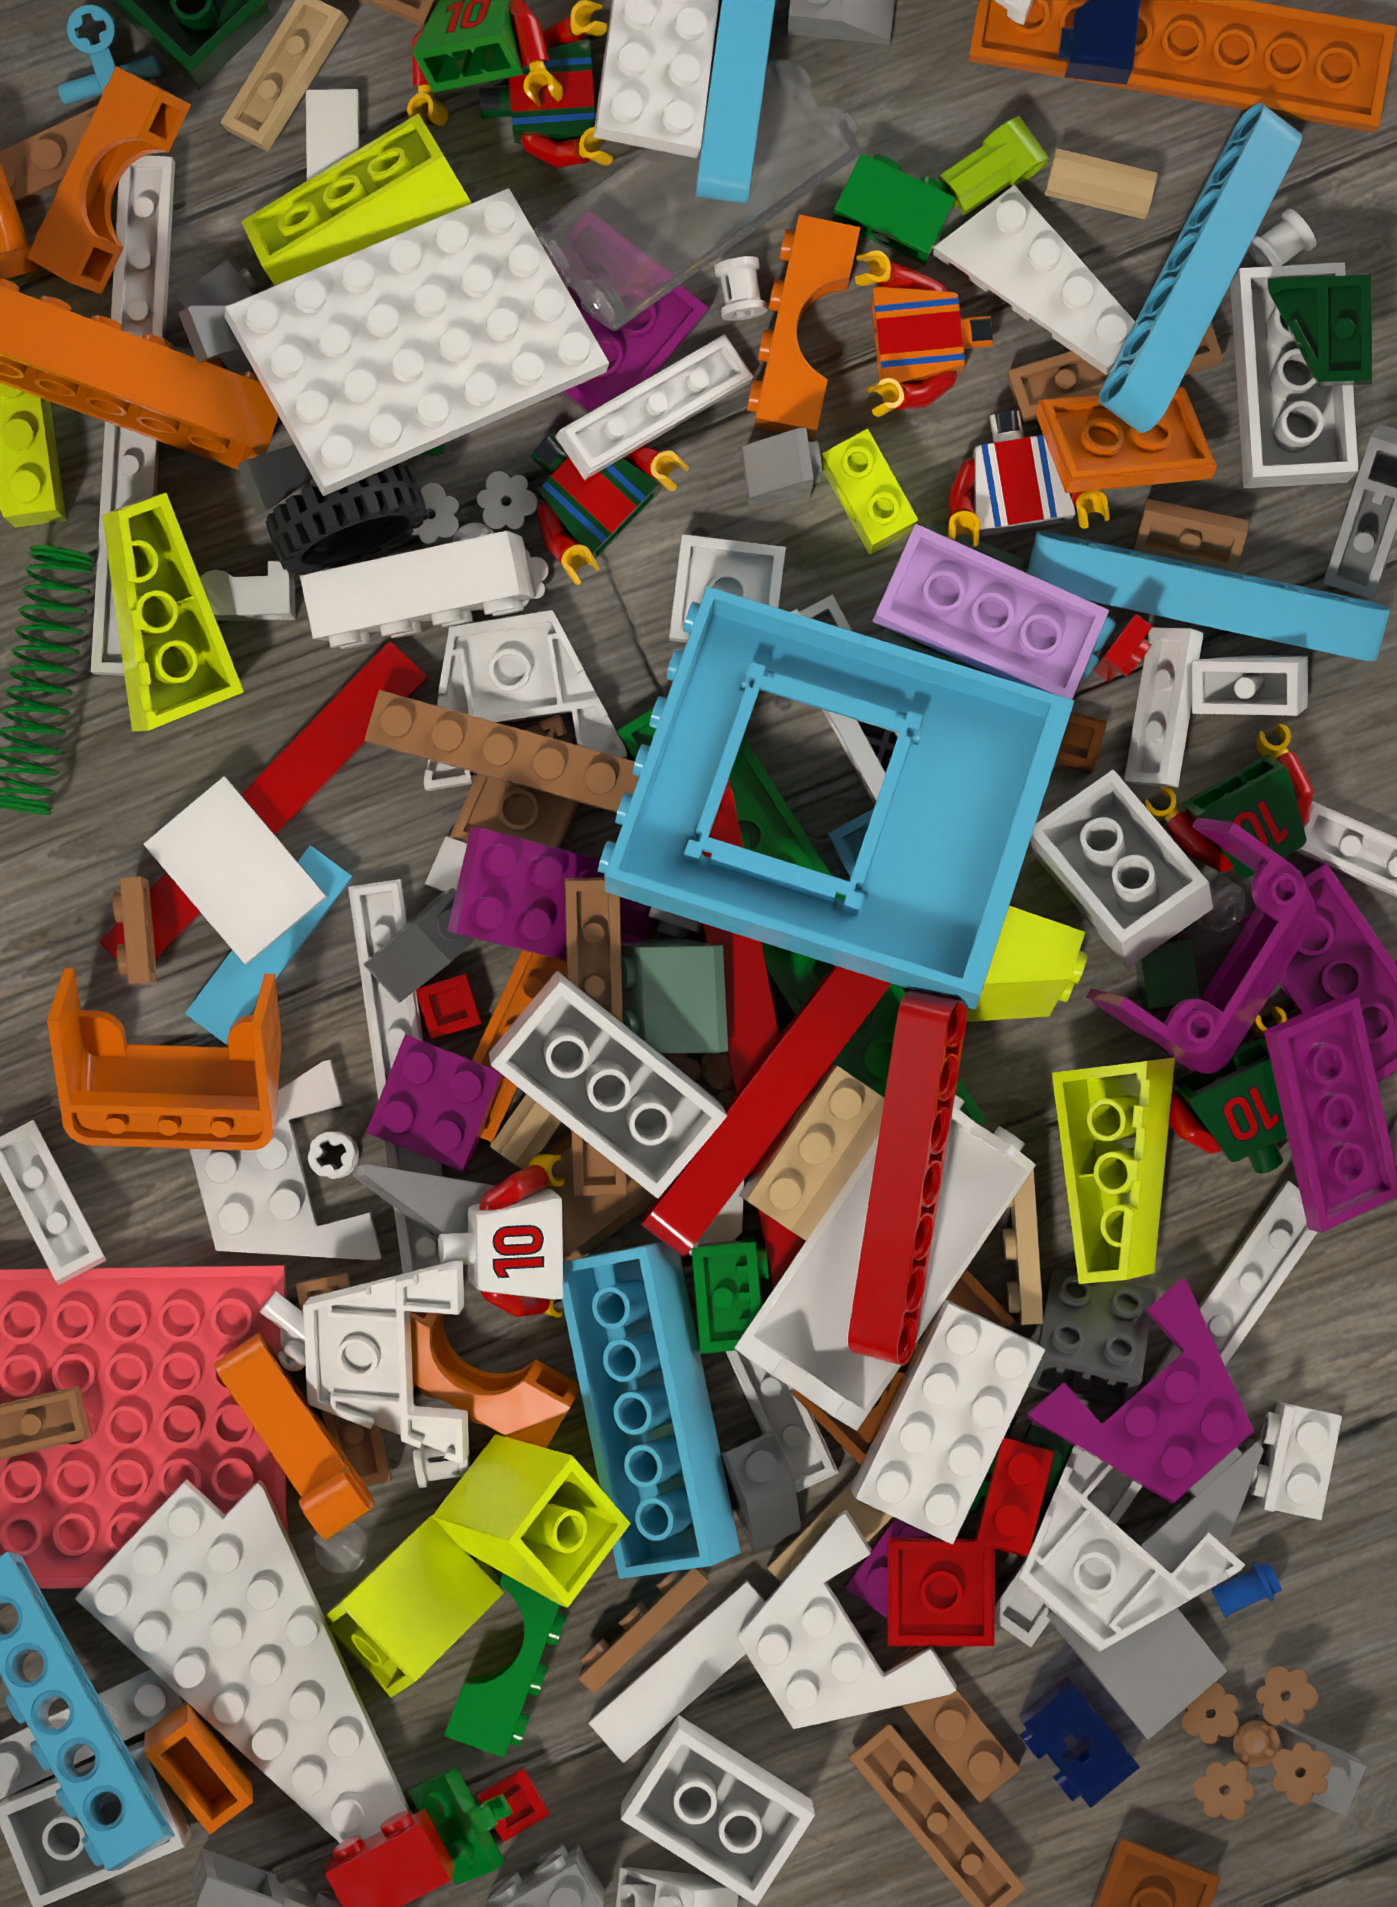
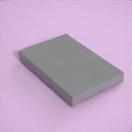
(1151, 1670)

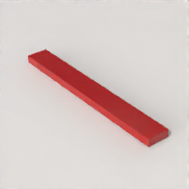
(293, 778)

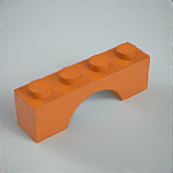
(78, 228)
(818, 265)
(517, 1404)

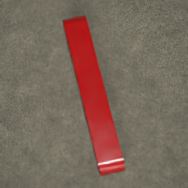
(763, 1106)
(907, 1176)

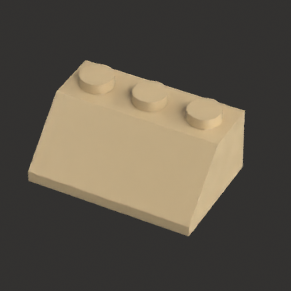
(816, 1152)

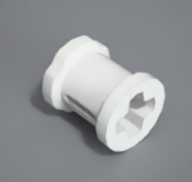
(1282, 241)
(740, 288)
(318, 1150)
(429, 1471)

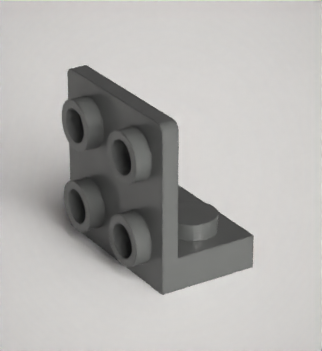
(1093, 1338)

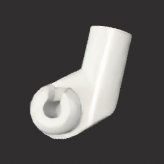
(291, 1325)

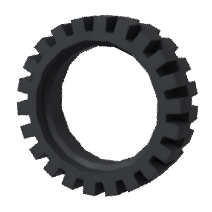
(347, 523)

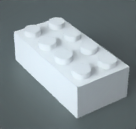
(1286, 421)
(416, 588)
(607, 1084)
(947, 1421)

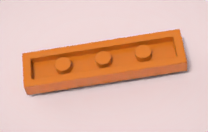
(525, 982)

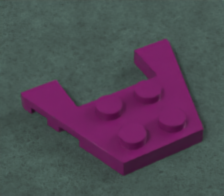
(1175, 1423)

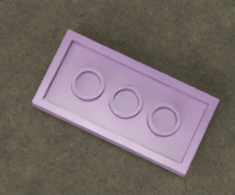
(989, 614)

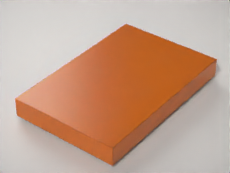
(1104, 452)

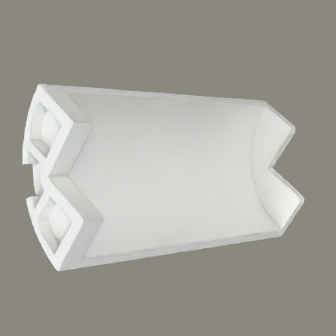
(807, 1317)

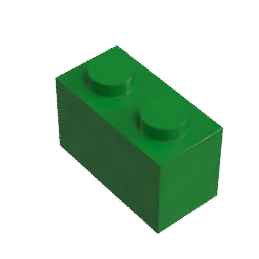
(894, 207)

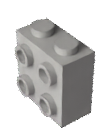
(560, 1880)

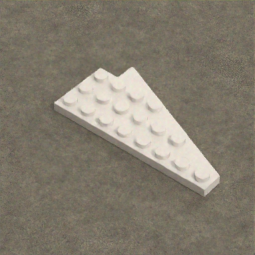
(243, 1641)

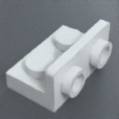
(1296, 1460)

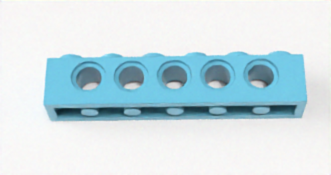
(141, 1820)

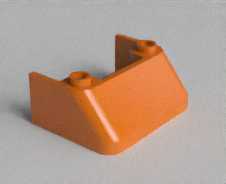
(163, 1092)

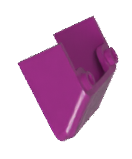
(1210, 1029)

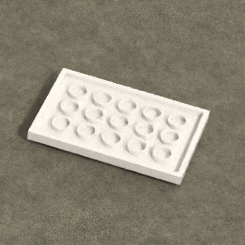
(415, 341)

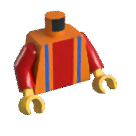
(916, 334)

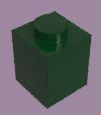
(1167, 975)

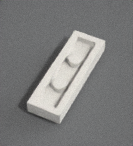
(1163, 708)
(47, 1204)

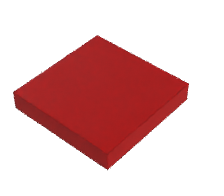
(940, 1592)

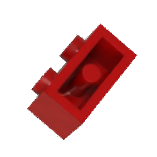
(390, 1865)

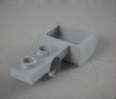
(230, 1883)

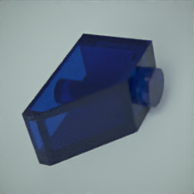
(1100, 41)

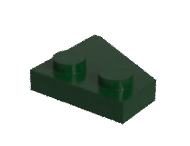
(1329, 324)

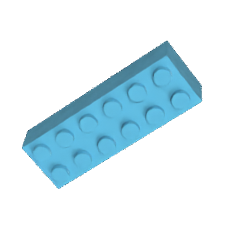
(648, 1409)

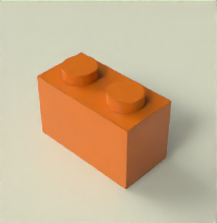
(198, 1767)

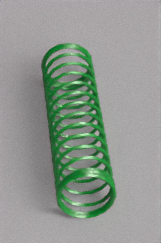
(60, 559)

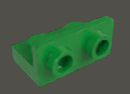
(727, 1290)

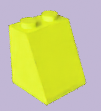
(1030, 968)
(532, 1517)
(413, 1607)

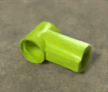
(1005, 158)

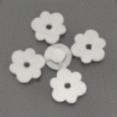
(495, 516)

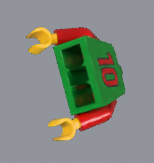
(474, 45)

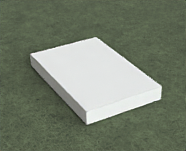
(235, 870)

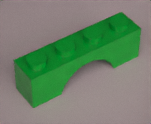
(491, 1705)

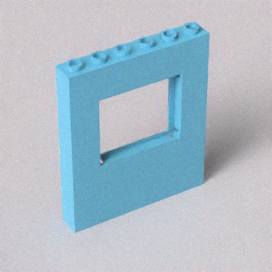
(941, 832)

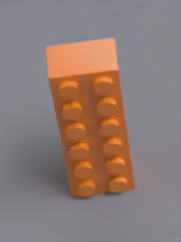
(131, 380)

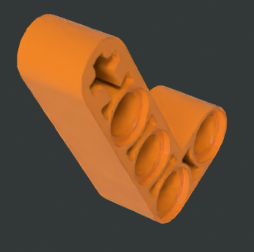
(295, 1436)

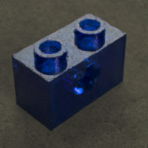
(1105, 1758)

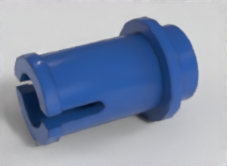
(1247, 1589)

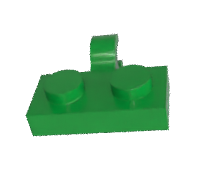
(462, 1823)

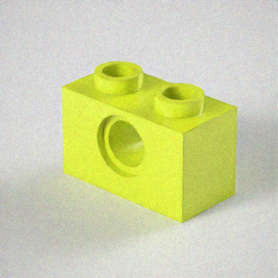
(868, 491)

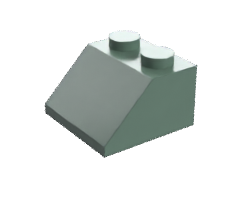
(675, 994)

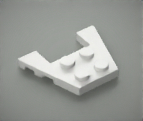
(518, 673)
(262, 1197)
(363, 1356)
(1099, 1574)
(814, 1652)

